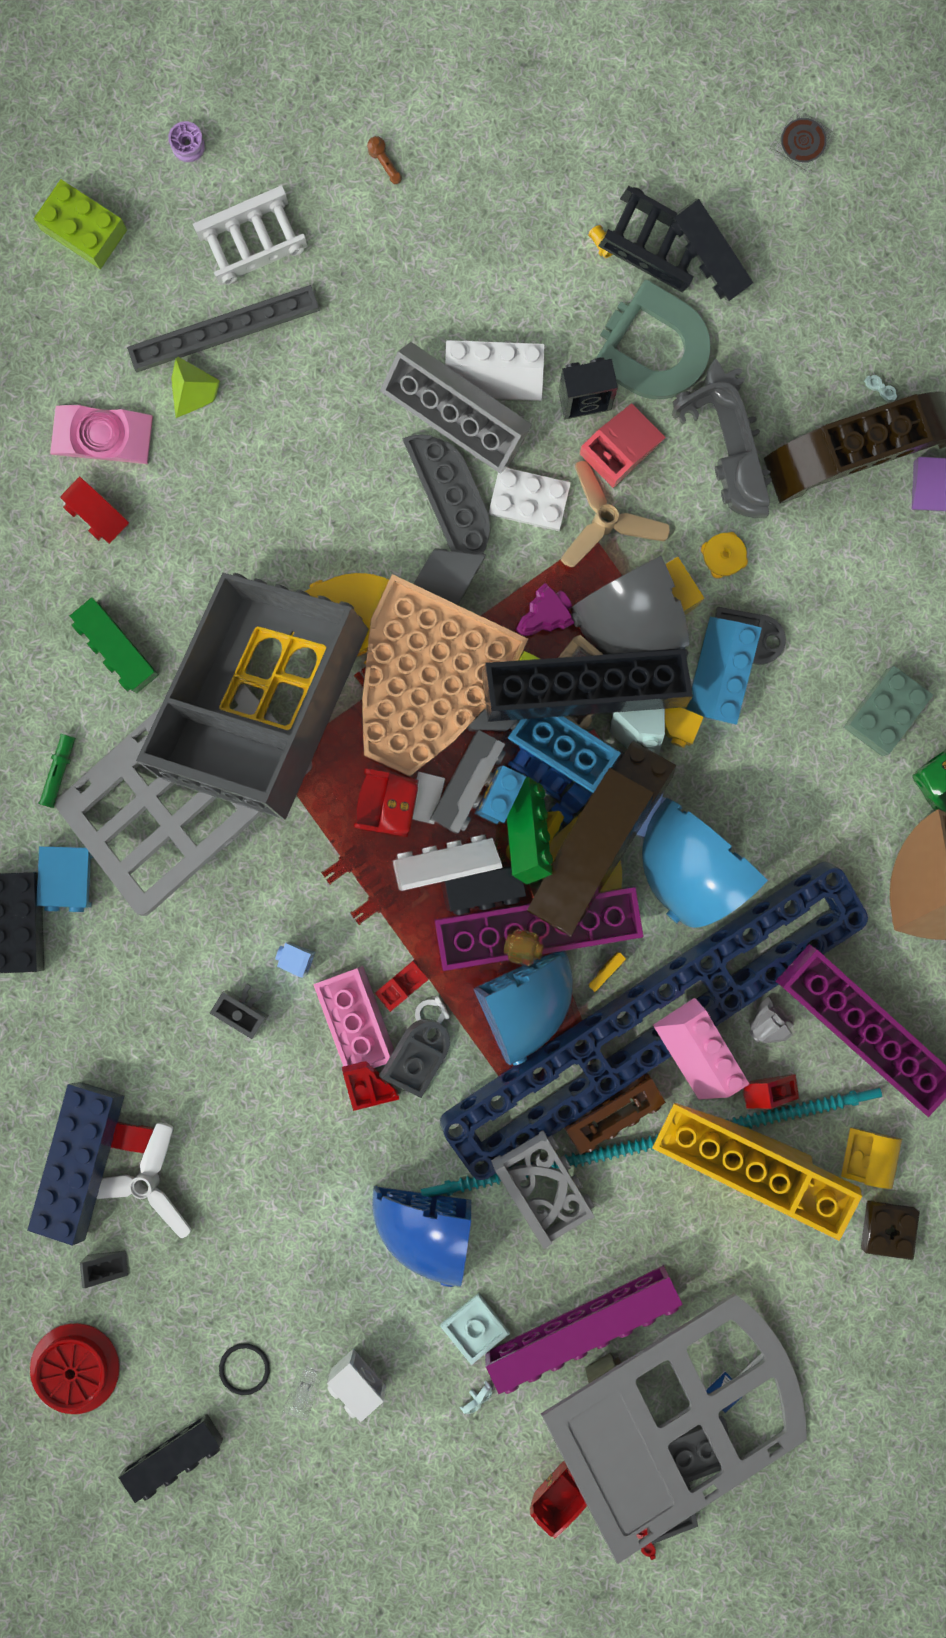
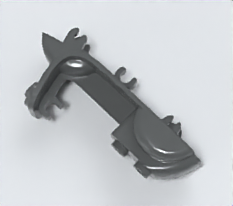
(741, 471)

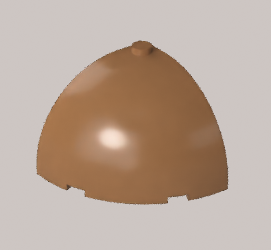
(920, 881)

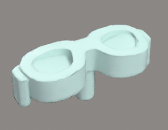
(875, 383)
(482, 1397)

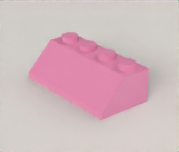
(700, 1052)

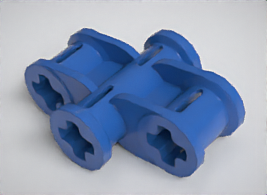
(544, 774)

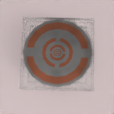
(802, 142)

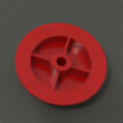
(88, 1355)

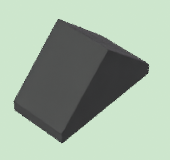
(103, 1268)

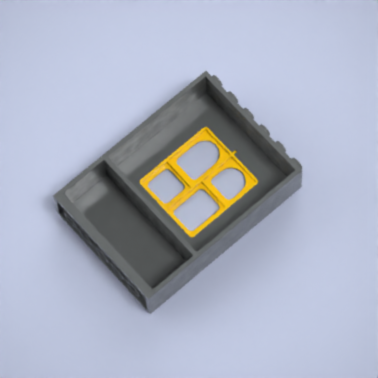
(242, 755)

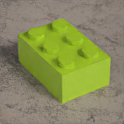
(80, 224)

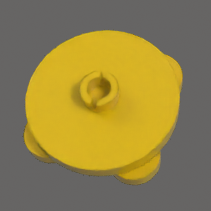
(724, 554)

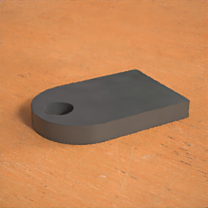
(769, 627)
(417, 1057)

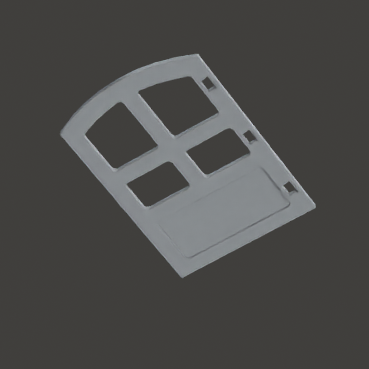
(625, 1458)

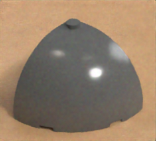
(634, 613)

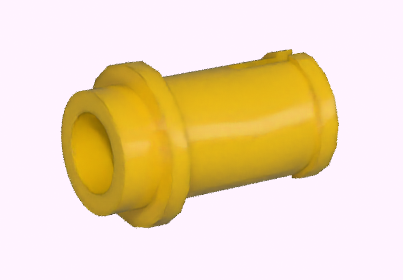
(596, 234)

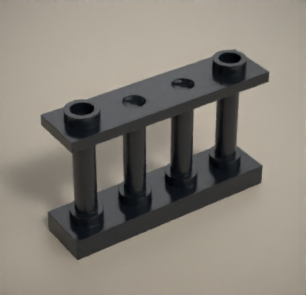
(636, 253)

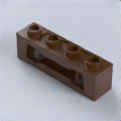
(646, 1099)

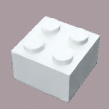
(356, 1386)

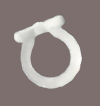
(438, 1001)

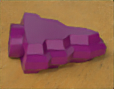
(546, 612)

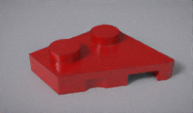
(366, 1086)

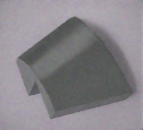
(449, 573)

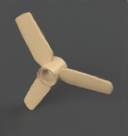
(623, 523)

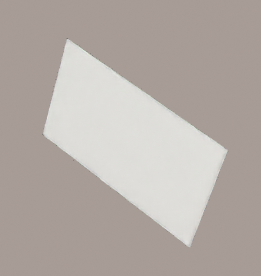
(428, 796)

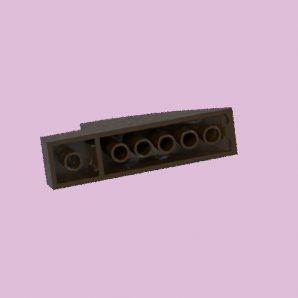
(601, 837)

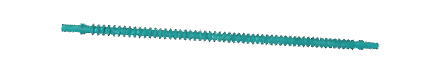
(851, 1098)

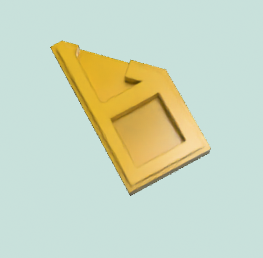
(606, 971)

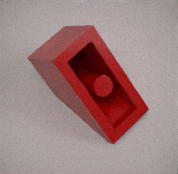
(771, 1092)

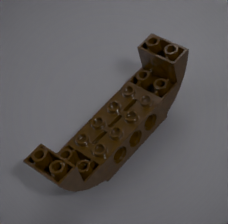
(858, 443)

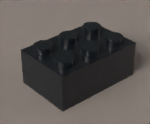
(587, 388)
(482, 890)

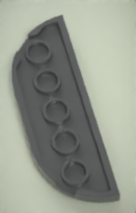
(450, 492)

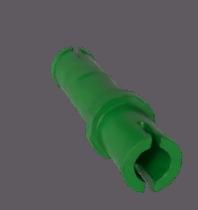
(57, 770)

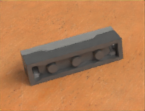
(467, 782)

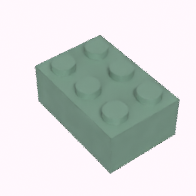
(888, 711)

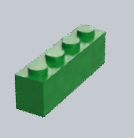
(113, 645)
(529, 834)

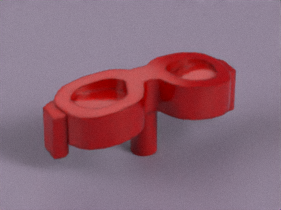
(648, 1550)

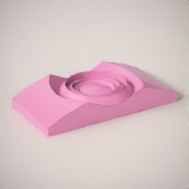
(101, 434)

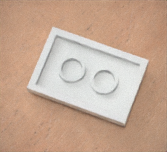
(529, 499)

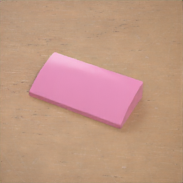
(354, 1018)

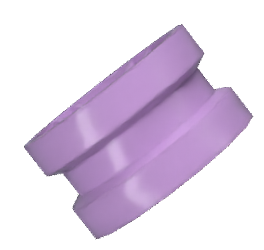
(177, 137)

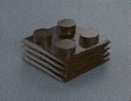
(880, 1217)

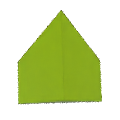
(191, 387)

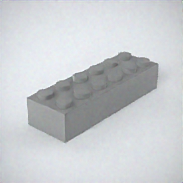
(455, 407)

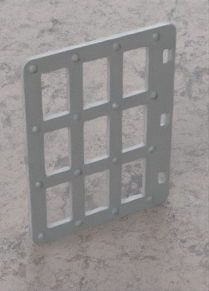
(122, 764)

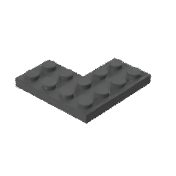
(694, 1460)

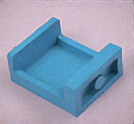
(63, 878)

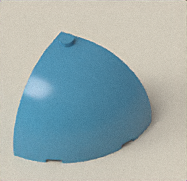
(694, 868)
(527, 1005)

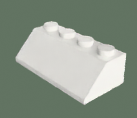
(499, 368)
(446, 863)

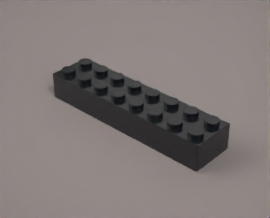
(586, 685)

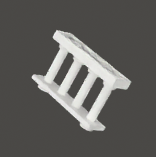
(252, 211)

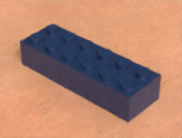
(75, 1163)

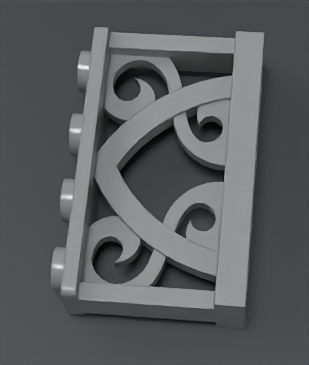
(536, 1220)

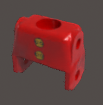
(386, 803)
(557, 1502)

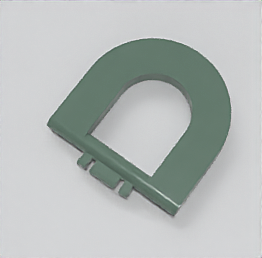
(677, 316)

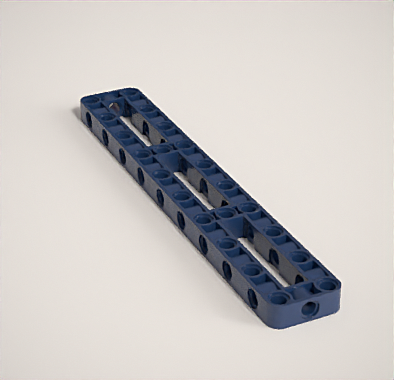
(641, 1000)

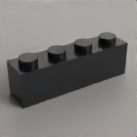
(711, 249)
(171, 1458)

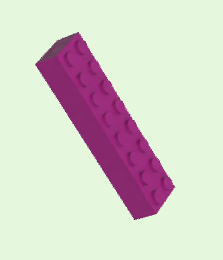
(482, 935)
(866, 1029)
(582, 1330)

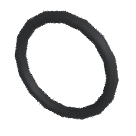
(248, 1391)

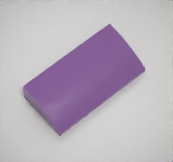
(929, 484)

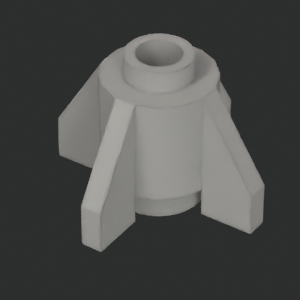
(770, 1024)

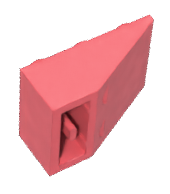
(621, 445)

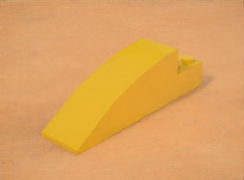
(759, 1168)

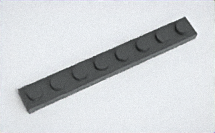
(223, 328)

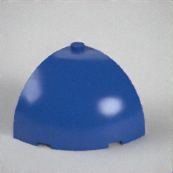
(424, 1232)

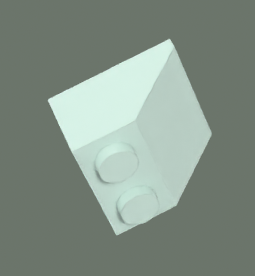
(642, 726)

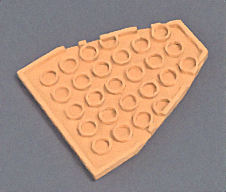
(425, 674)

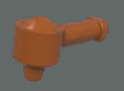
(377, 149)

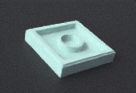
(475, 1328)

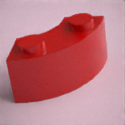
(94, 510)

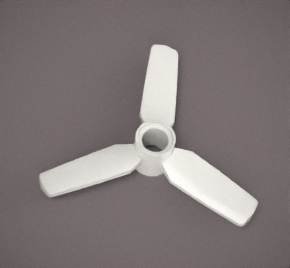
(150, 1165)

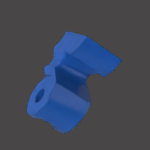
(572, 802)

